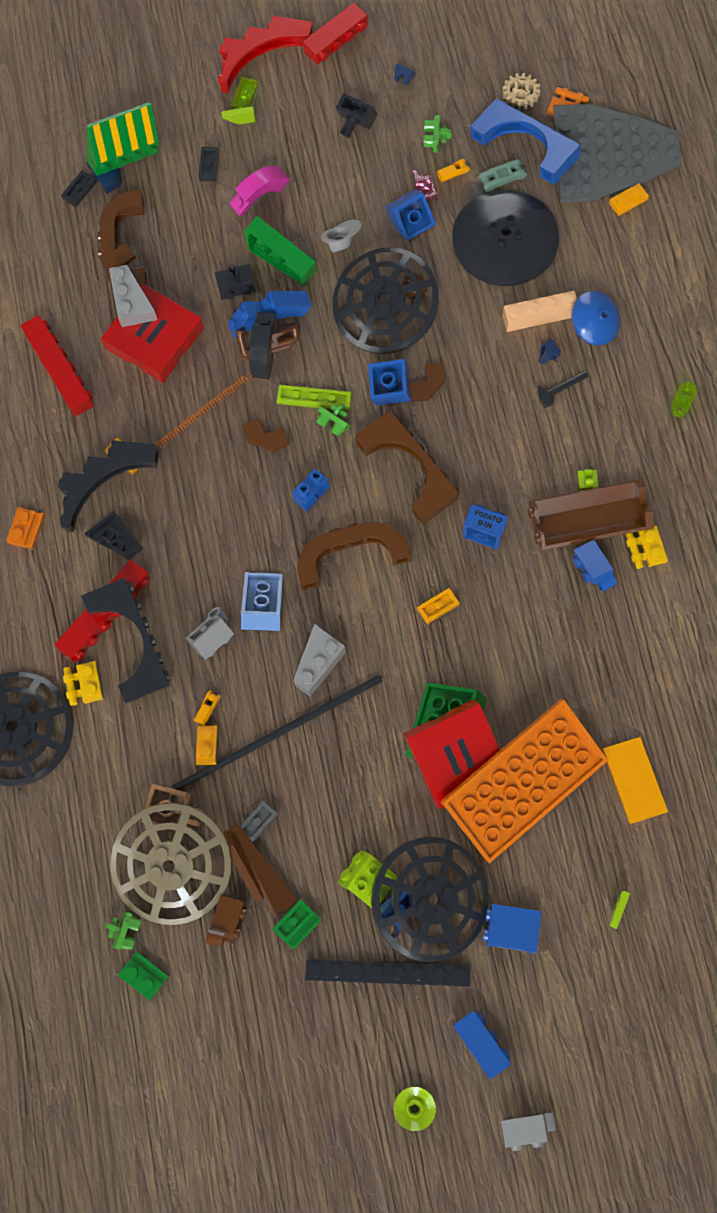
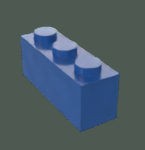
(482, 1044)

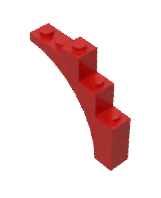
(257, 41)

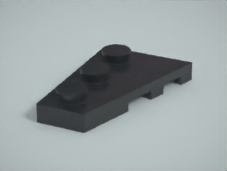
(115, 536)

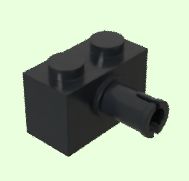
(356, 113)
(235, 281)

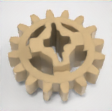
(521, 90)

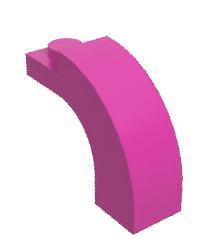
(255, 185)

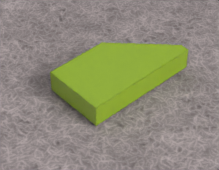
(240, 115)
(619, 909)

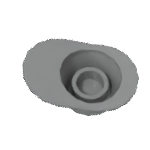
(341, 235)

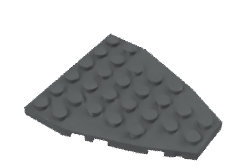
(614, 151)

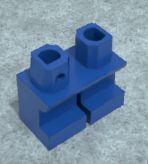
(310, 489)

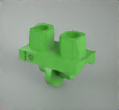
(433, 140)
(325, 417)
(121, 940)

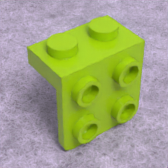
(360, 877)

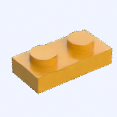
(628, 199)
(438, 606)
(206, 745)

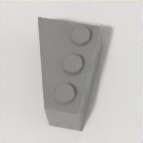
(129, 298)
(318, 660)

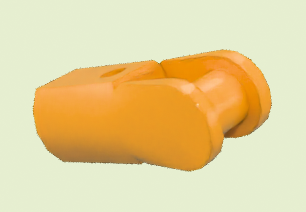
(451, 171)
(205, 710)

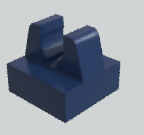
(400, 71)
(548, 351)

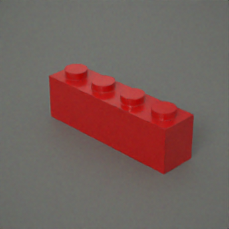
(335, 33)

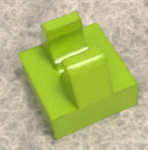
(587, 479)

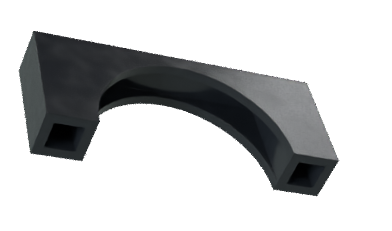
(119, 599)

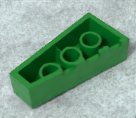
(278, 251)

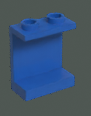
(512, 928)

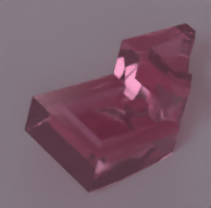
(424, 184)

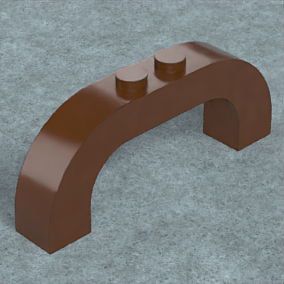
(119, 208)
(346, 538)

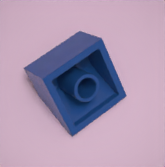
(410, 214)

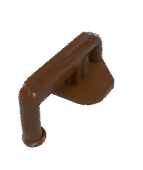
(276, 345)

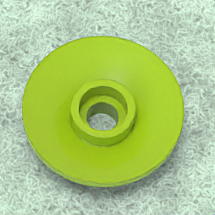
(403, 1113)

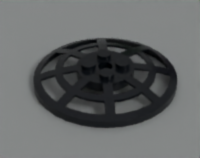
(390, 308)
(27, 728)
(419, 899)

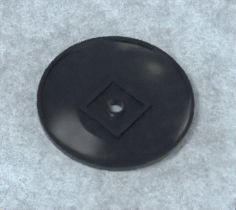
(503, 258)

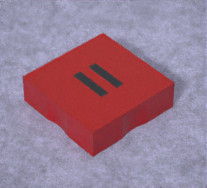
(157, 343)
(451, 748)

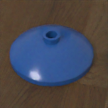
(588, 318)

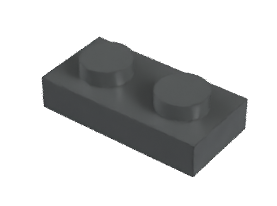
(258, 821)

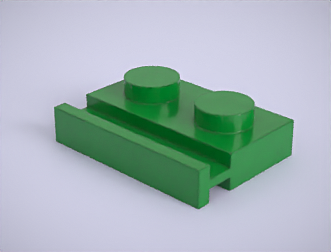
(297, 924)
(143, 976)

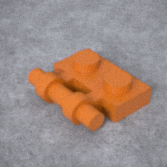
(565, 93)

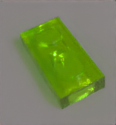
(244, 93)

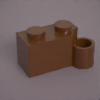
(226, 922)

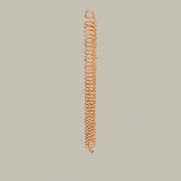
(212, 401)

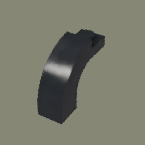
(260, 345)

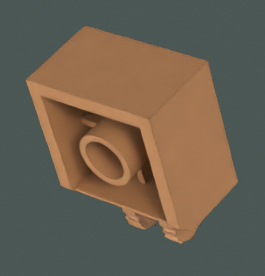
(161, 795)

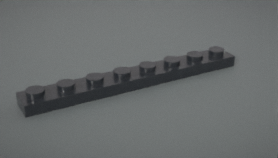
(387, 973)

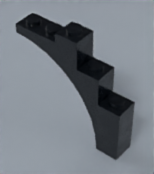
(79, 487)

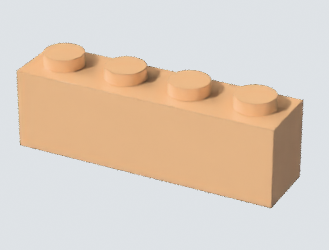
(538, 311)

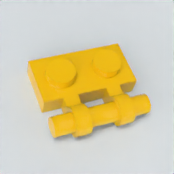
(651, 545)
(89, 681)

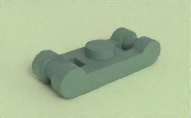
(502, 175)

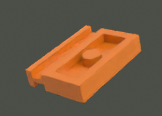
(25, 528)

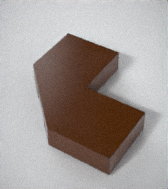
(119, 257)
(434, 379)
(270, 441)

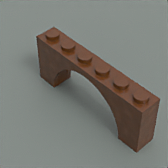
(390, 434)

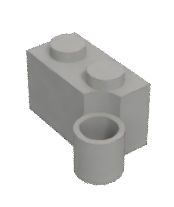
(210, 634)
(528, 1130)

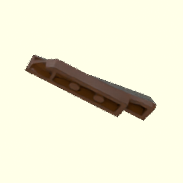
(257, 873)

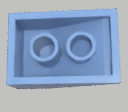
(261, 601)

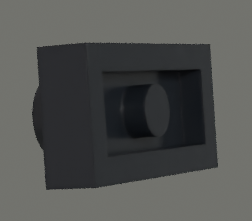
(208, 164)
(79, 188)

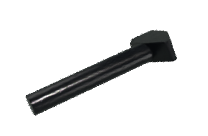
(545, 397)

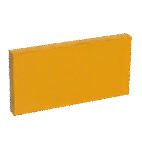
(635, 780)

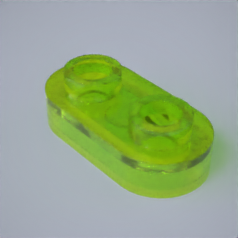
(682, 400)

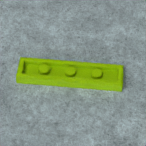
(313, 397)

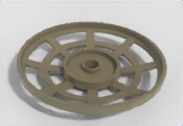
(180, 855)

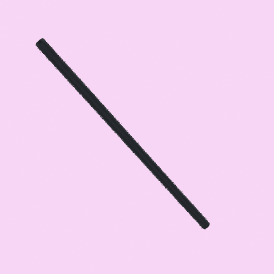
(277, 733)

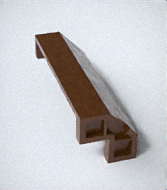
(591, 514)

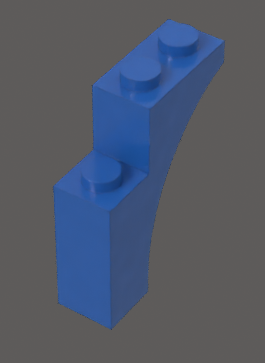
(281, 303)

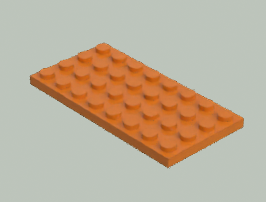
(524, 781)

